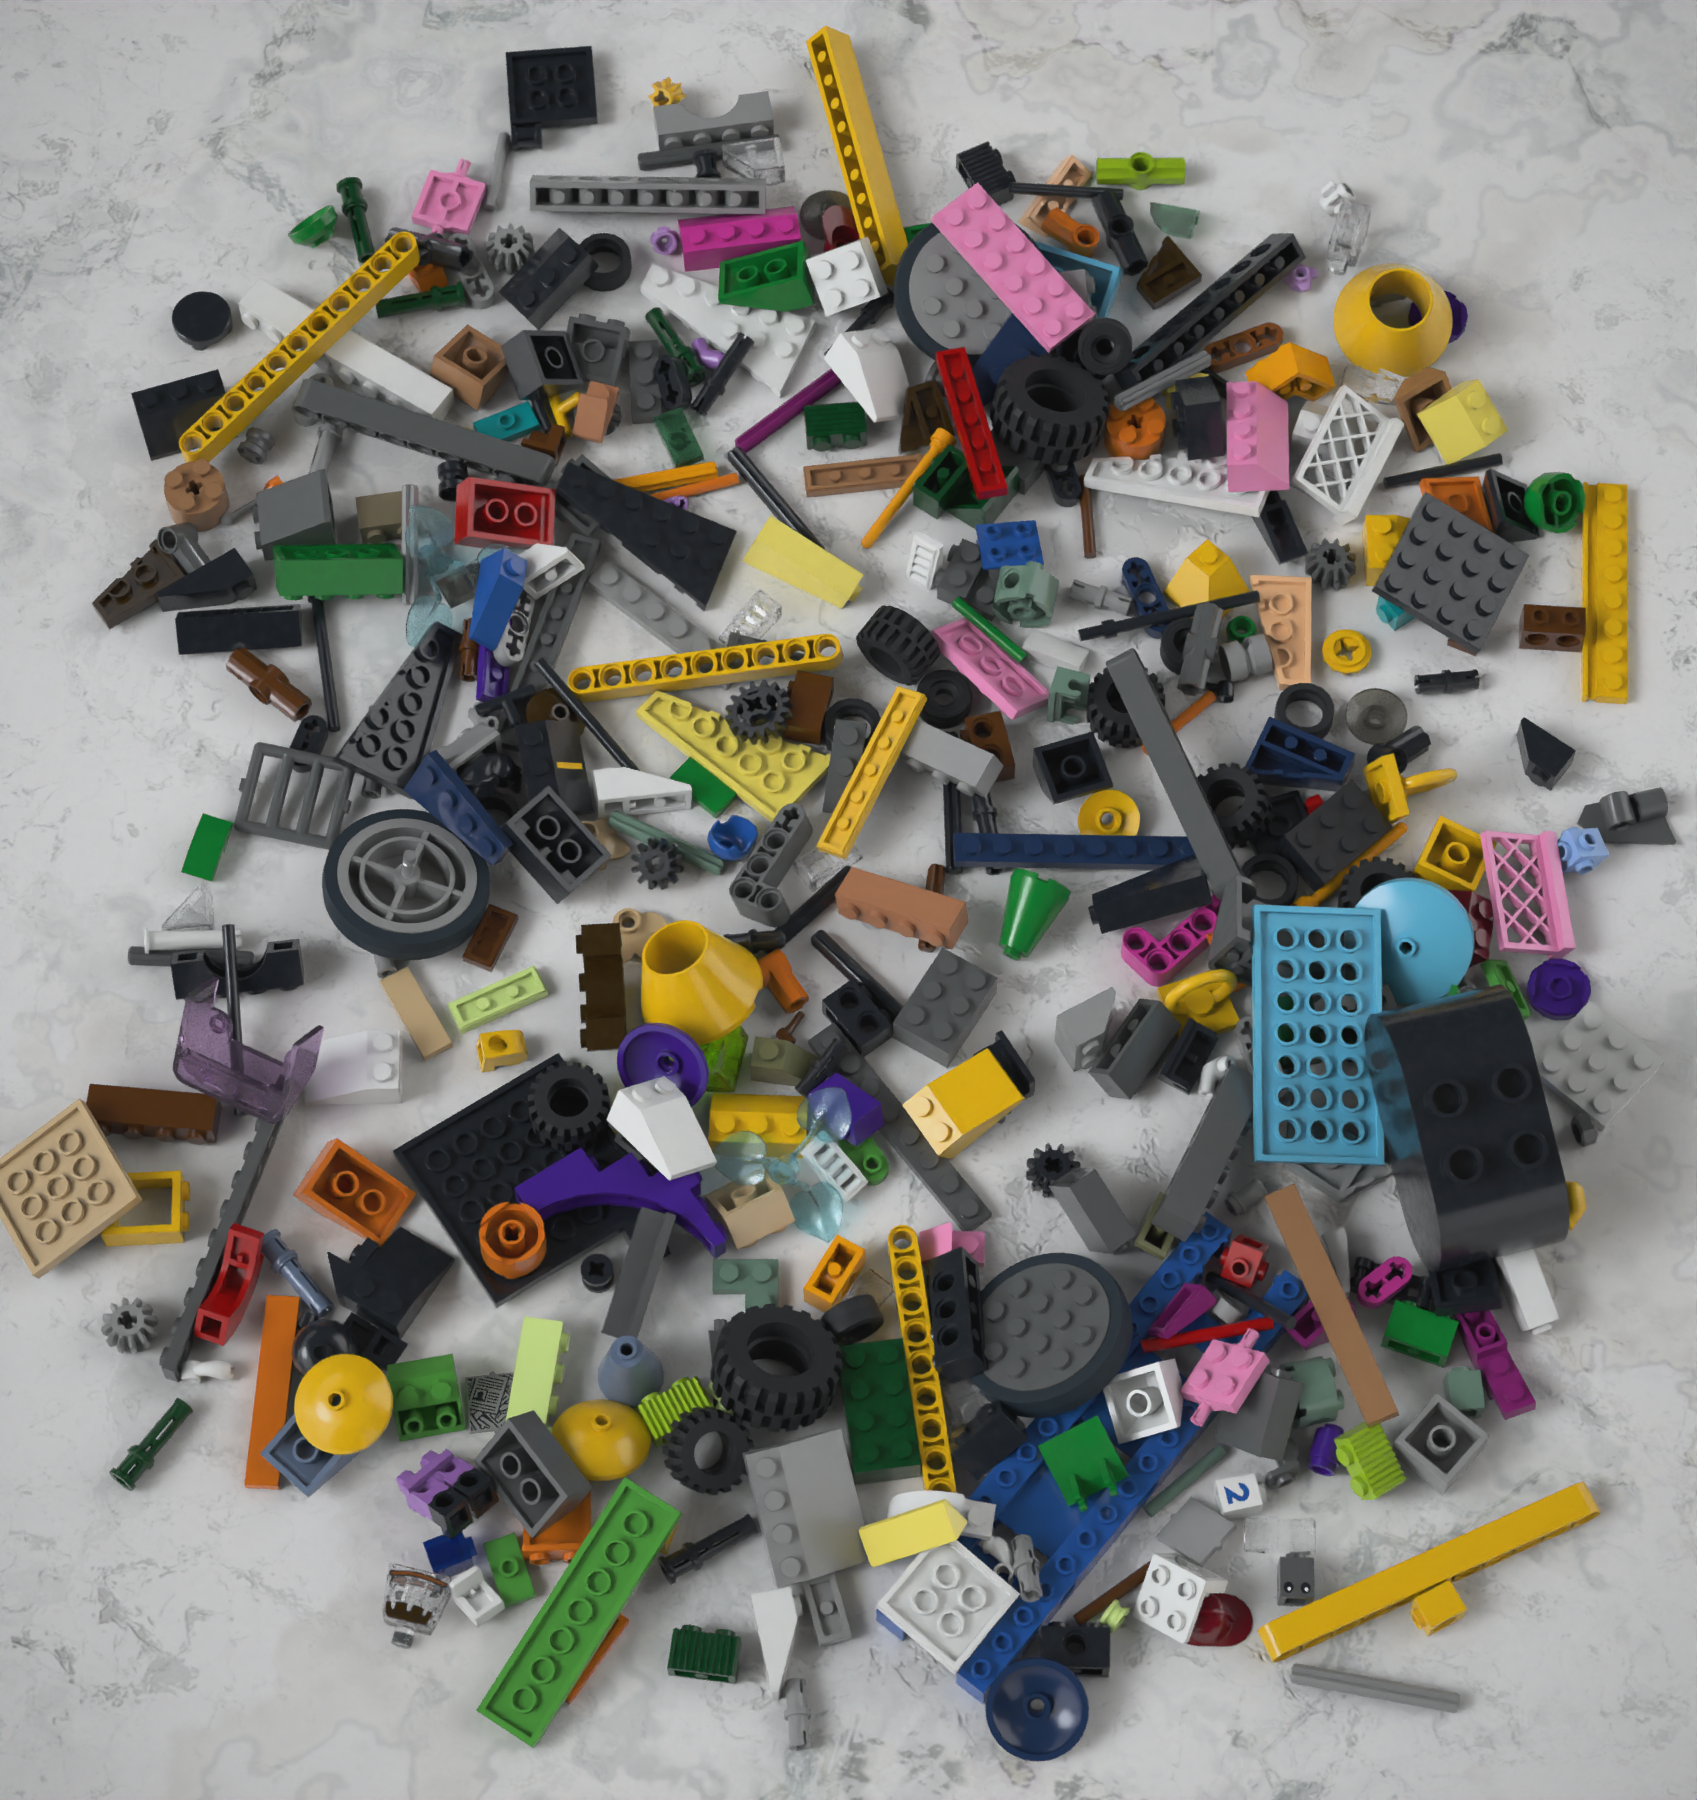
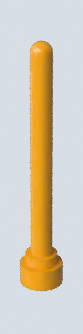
(939, 441)
(1336, 882)

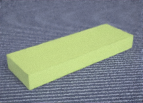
(497, 999)

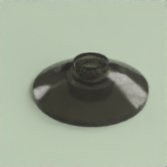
(814, 207)
(1378, 705)

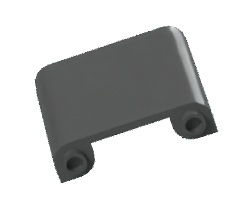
(1232, 936)

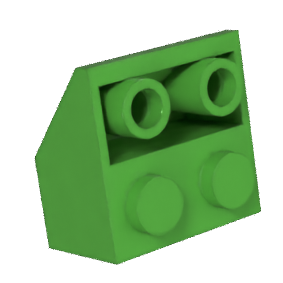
(426, 1397)

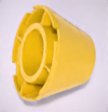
(1377, 346)
(697, 981)

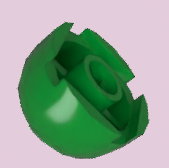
(1554, 501)

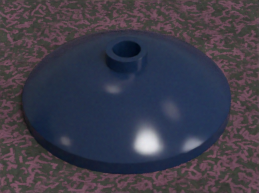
(1032, 1732)

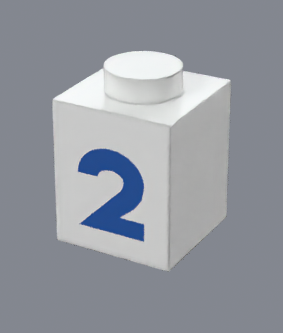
(1239, 1496)

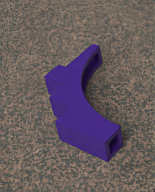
(579, 1183)

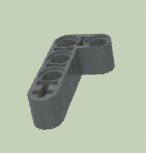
(756, 884)

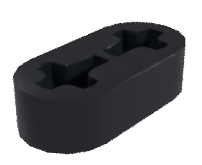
(673, 382)
(302, 741)

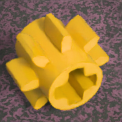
(666, 93)

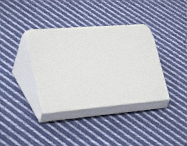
(1054, 652)

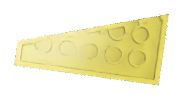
(760, 774)

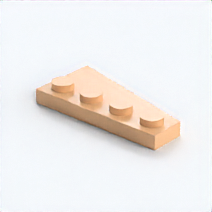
(1286, 625)

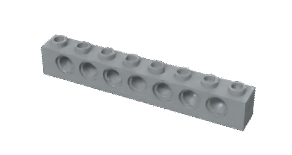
(648, 194)

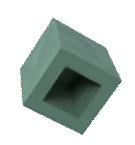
(1465, 1391)

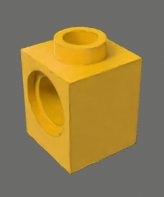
(1437, 1608)

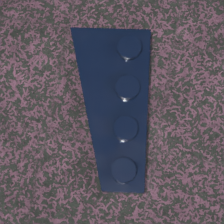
(1007, 346)
(454, 805)

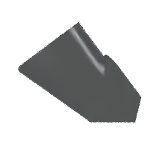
(1630, 818)

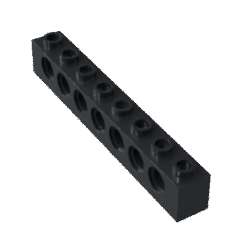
(1213, 308)

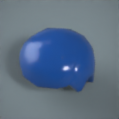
(732, 839)

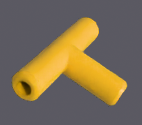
(561, 408)

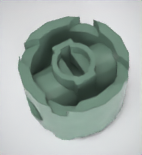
(1025, 595)
(1319, 1397)

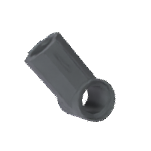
(183, 543)

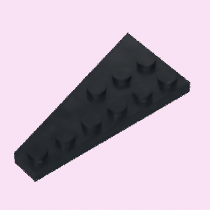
(406, 714)

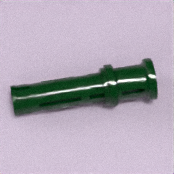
(355, 208)
(435, 298)
(687, 354)
(145, 1459)

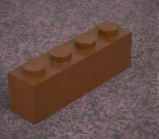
(155, 1113)

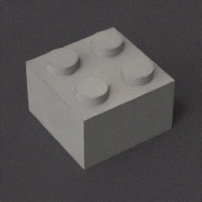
(1440, 1444)

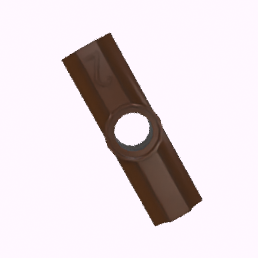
(268, 684)

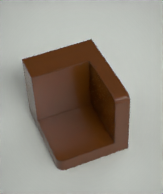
(550, 444)

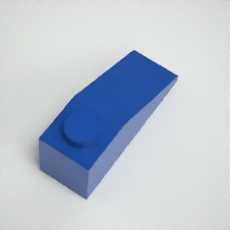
(497, 592)

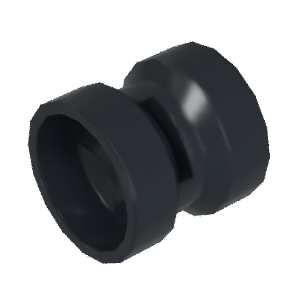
(451, 474)

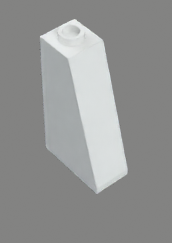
(1526, 1291)

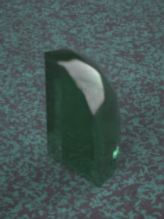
(1174, 219)

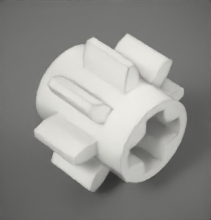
(1333, 196)

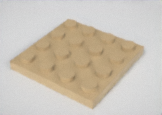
(62, 1188)

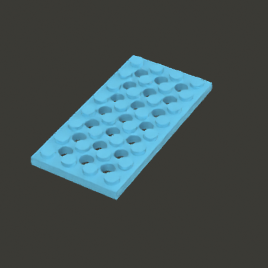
(1269, 1048)

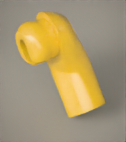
(1577, 1202)

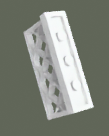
(1370, 462)

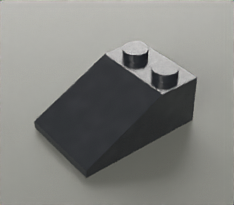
(397, 1282)

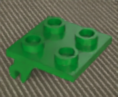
(1083, 1462)

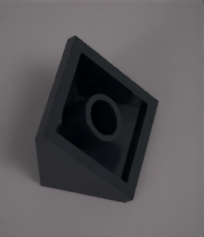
(1506, 507)

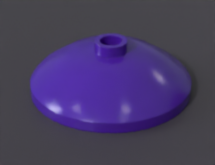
(645, 1057)

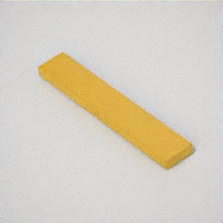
(871, 772)

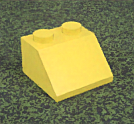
(1462, 421)

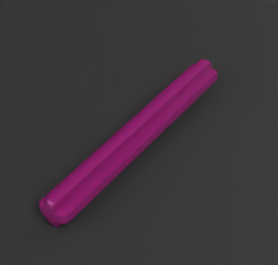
(787, 411)

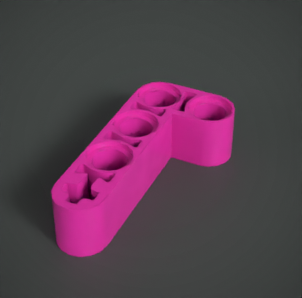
(1164, 951)

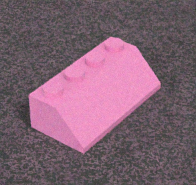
(1256, 438)

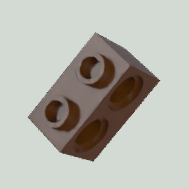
(1552, 628)
(996, 743)

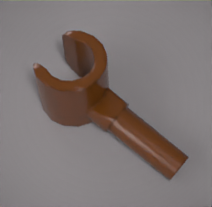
(785, 1033)

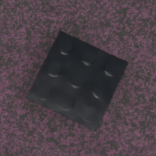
(551, 87)

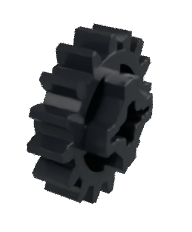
(759, 712)

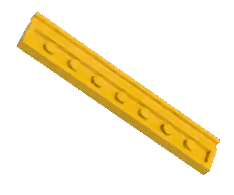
(1605, 594)

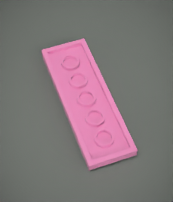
(1013, 267)

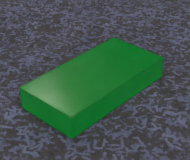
(706, 788)

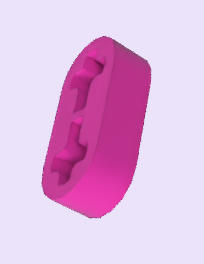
(1388, 1288)

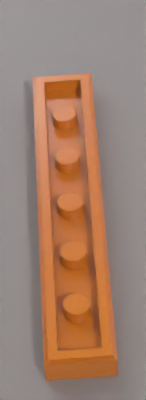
(272, 1387)

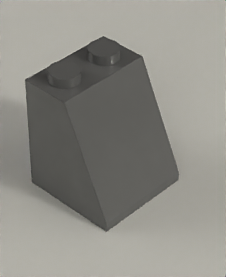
(295, 514)

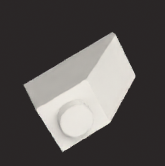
(548, 568)

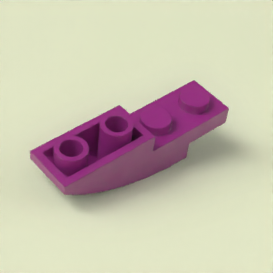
(1498, 1371)

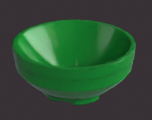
(315, 228)

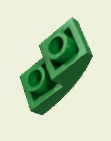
(207, 847)

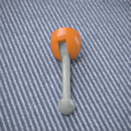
(226, 519)

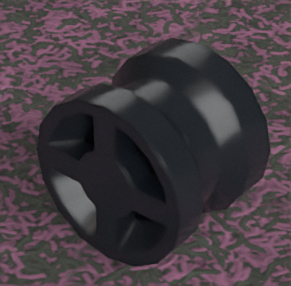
(600, 1280)

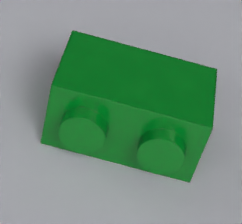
(1419, 1333)

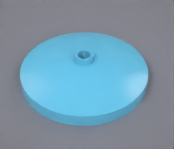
(1433, 925)

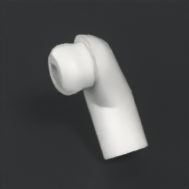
(1212, 1073)

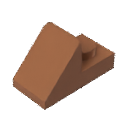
(595, 411)

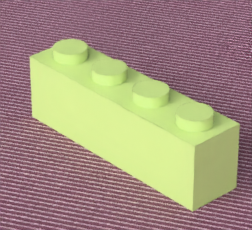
(538, 1368)

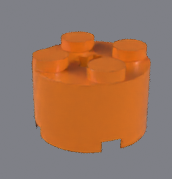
(1135, 431)
(524, 1227)

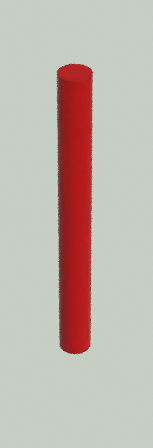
(1206, 1334)

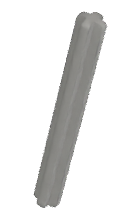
(1375, 1688)

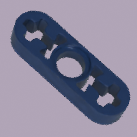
(1148, 584)

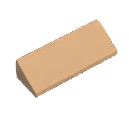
(1068, 172)

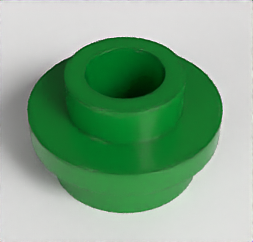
(1240, 623)

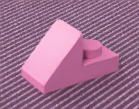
(942, 1239)

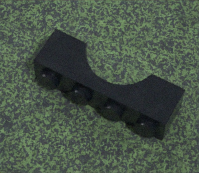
(277, 968)

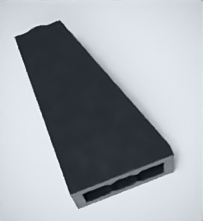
(1151, 896)

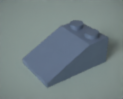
(300, 1460)

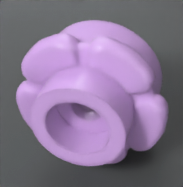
(661, 247)

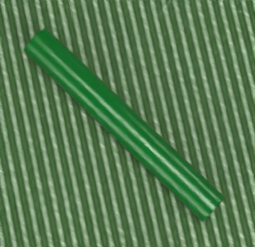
(989, 630)

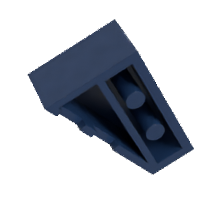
(1299, 759)

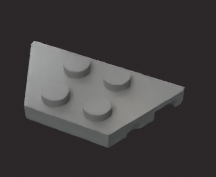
(1336, 1180)

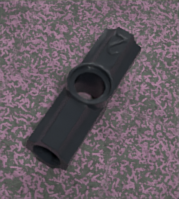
(1125, 245)
(438, 251)

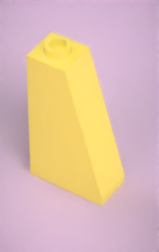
(803, 564)

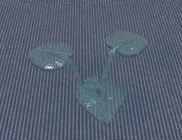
(424, 537)
(815, 1209)

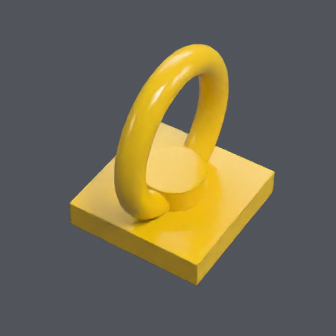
(1390, 789)
(1202, 999)

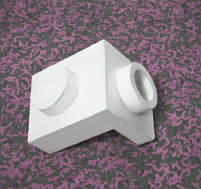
(475, 1596)

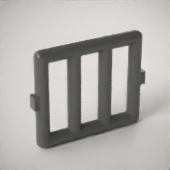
(271, 828)

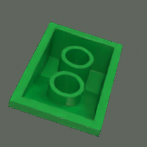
(768, 279)

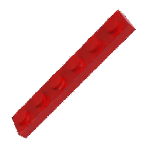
(971, 423)

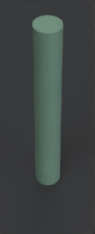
(1184, 1480)

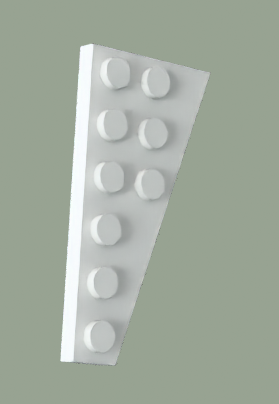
(776, 335)
(1174, 480)

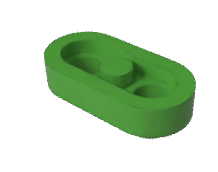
(864, 1154)

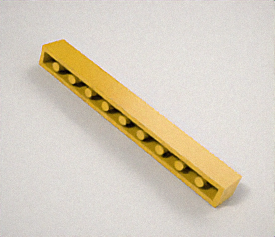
(858, 147)

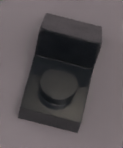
(344, 1272)

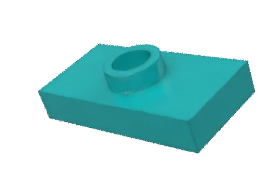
(509, 423)

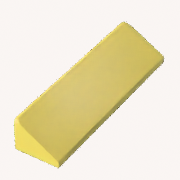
(911, 1532)

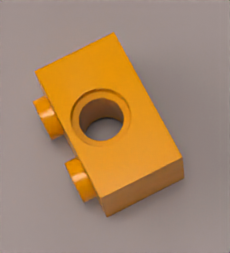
(834, 1274)

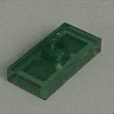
(678, 438)

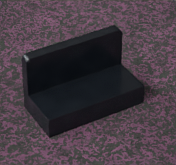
(1012, 1064)

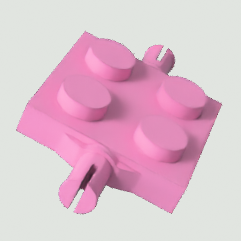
(449, 201)
(1224, 1376)

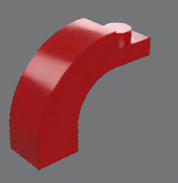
(234, 1287)

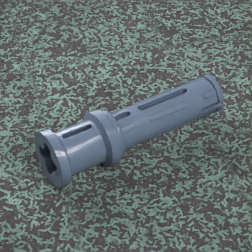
(286, 1263)

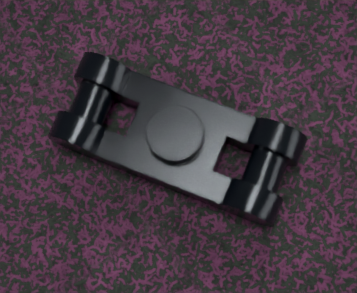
(1365, 1266)

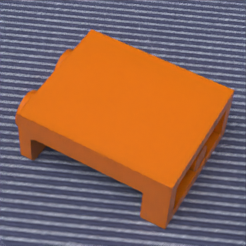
(562, 1538)

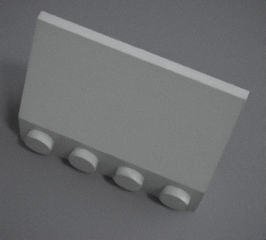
(806, 1507)

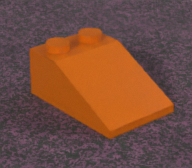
(354, 1192)

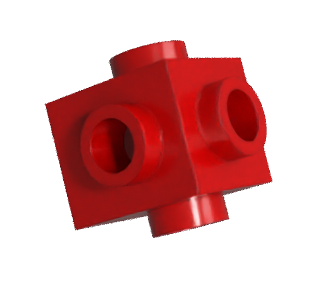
(1245, 1261)

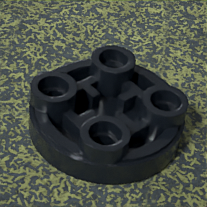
(202, 319)

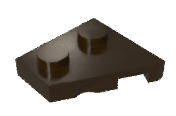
(1167, 275)

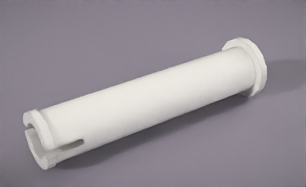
(186, 940)

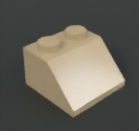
(750, 1210)

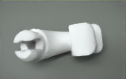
(217, 1369)
(1001, 1550)

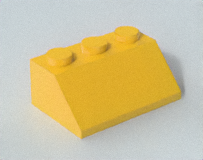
(766, 1115)

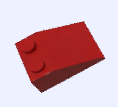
(503, 514)

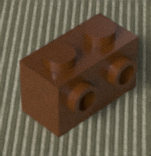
(811, 699)

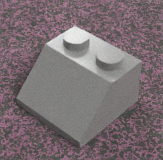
(470, 745)
(1084, 1029)

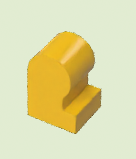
(500, 1049)

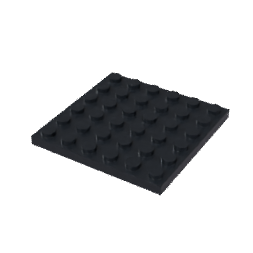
(480, 1159)

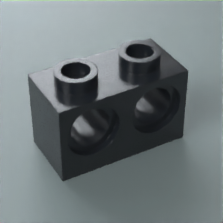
(852, 1020)

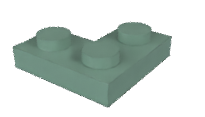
(751, 1277)

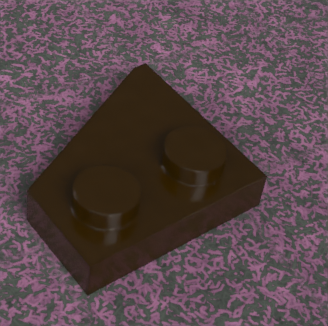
(922, 415)

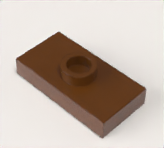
(490, 937)

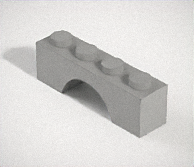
(681, 128)

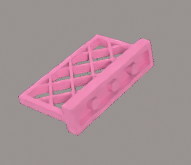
(1548, 893)

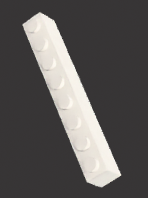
(351, 357)

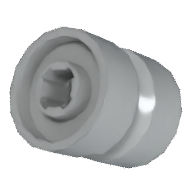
(1245, 658)

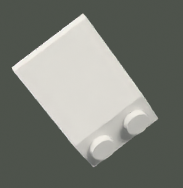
(871, 371)
(358, 1069)
(662, 1127)

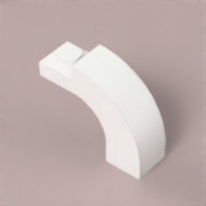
(977, 1514)

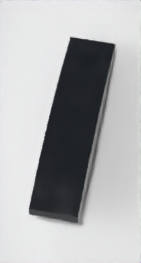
(1280, 529)

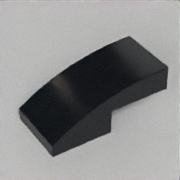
(374, 1343)

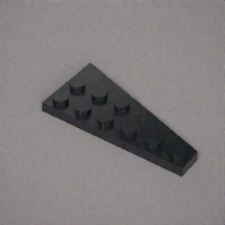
(661, 535)

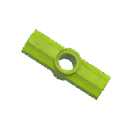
(1127, 171)

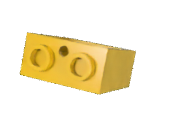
(155, 1234)

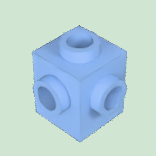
(1581, 850)

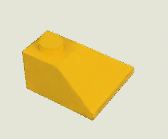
(1205, 577)

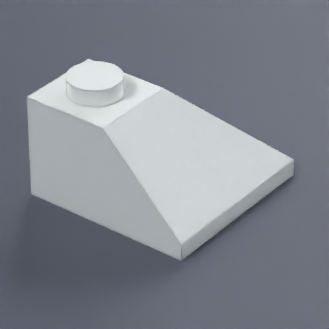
(1307, 426)
(1145, 1400)

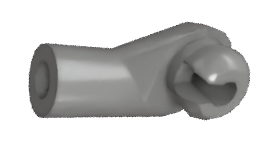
(490, 721)

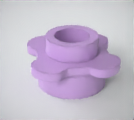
(1300, 284)

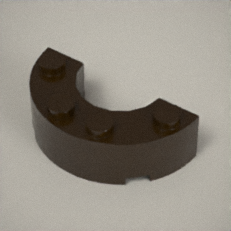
(603, 986)

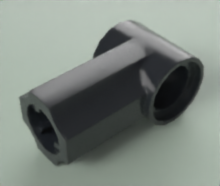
(1405, 747)

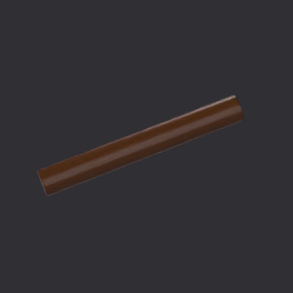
(1087, 520)
(1108, 1597)

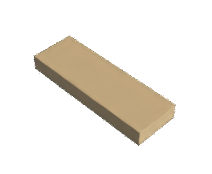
(416, 1013)

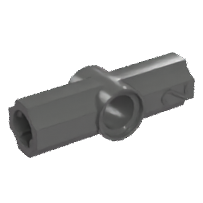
(1200, 649)

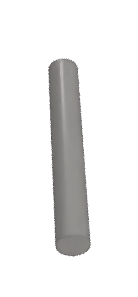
(497, 171)

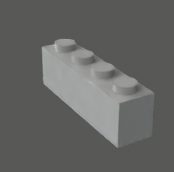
(950, 759)

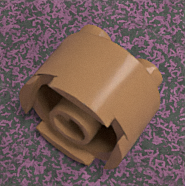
(196, 494)

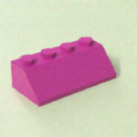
(729, 236)

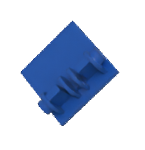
(1008, 544)

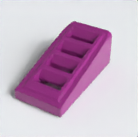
(1184, 1308)

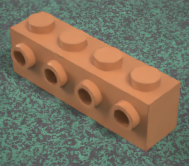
(901, 908)

